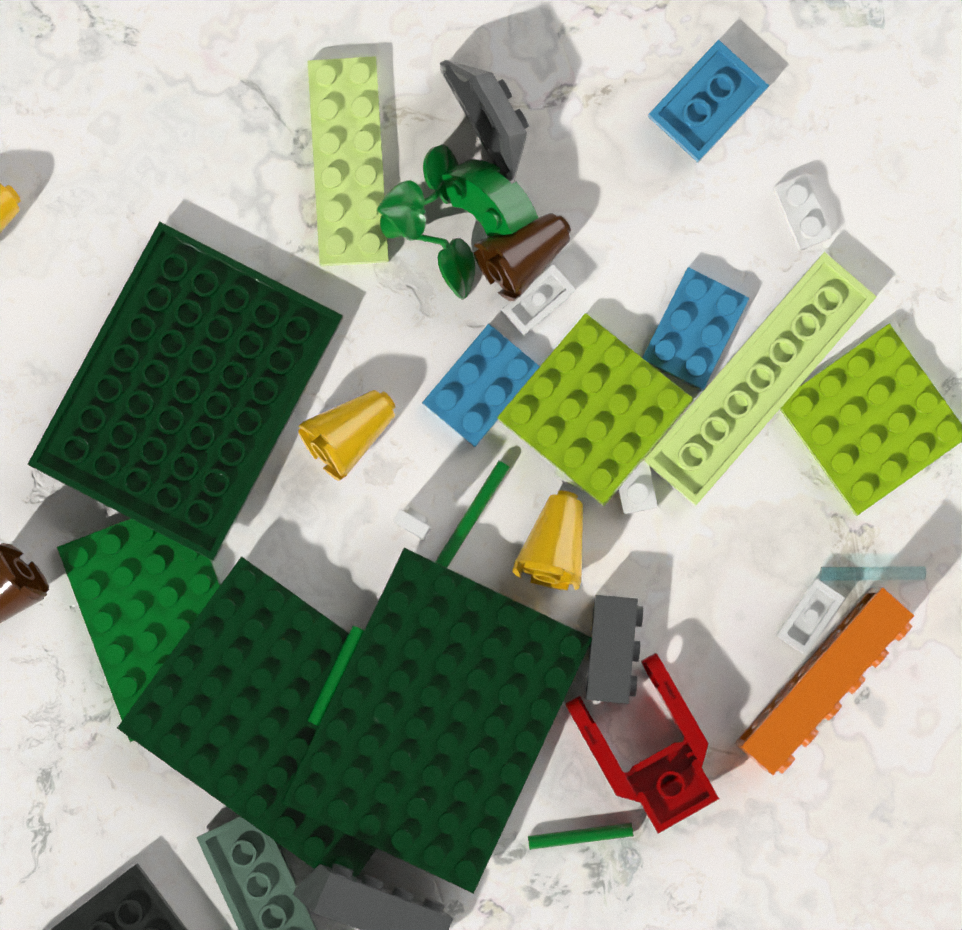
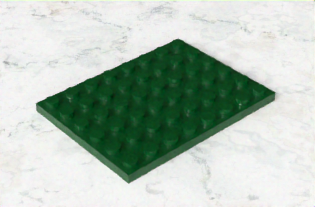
(186, 391)
(237, 709)
(437, 720)

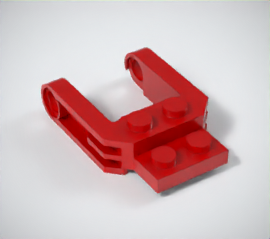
(668, 782)

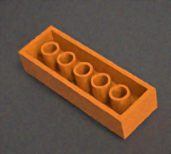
(824, 680)

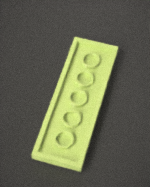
(347, 160)

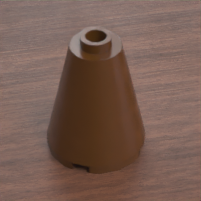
(522, 256)
(19, 583)

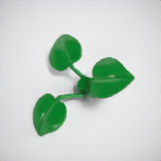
(404, 216)

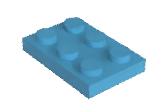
(708, 101)
(695, 329)
(480, 385)

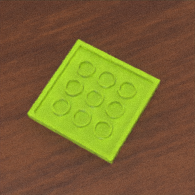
(594, 409)
(872, 419)

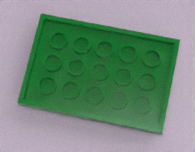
(136, 600)

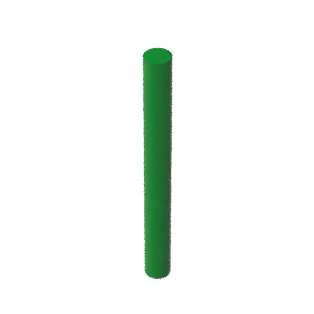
(472, 514)

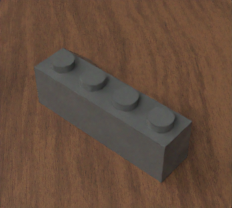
(366, 903)

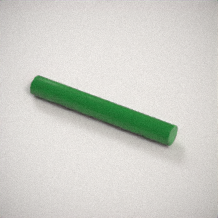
(335, 675)
(580, 836)

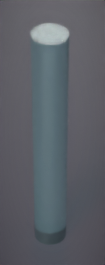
(872, 573)

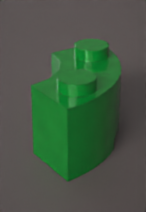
(489, 196)

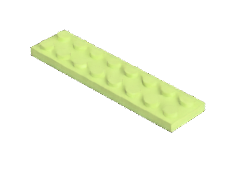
(759, 378)

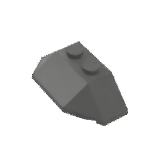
(489, 113)

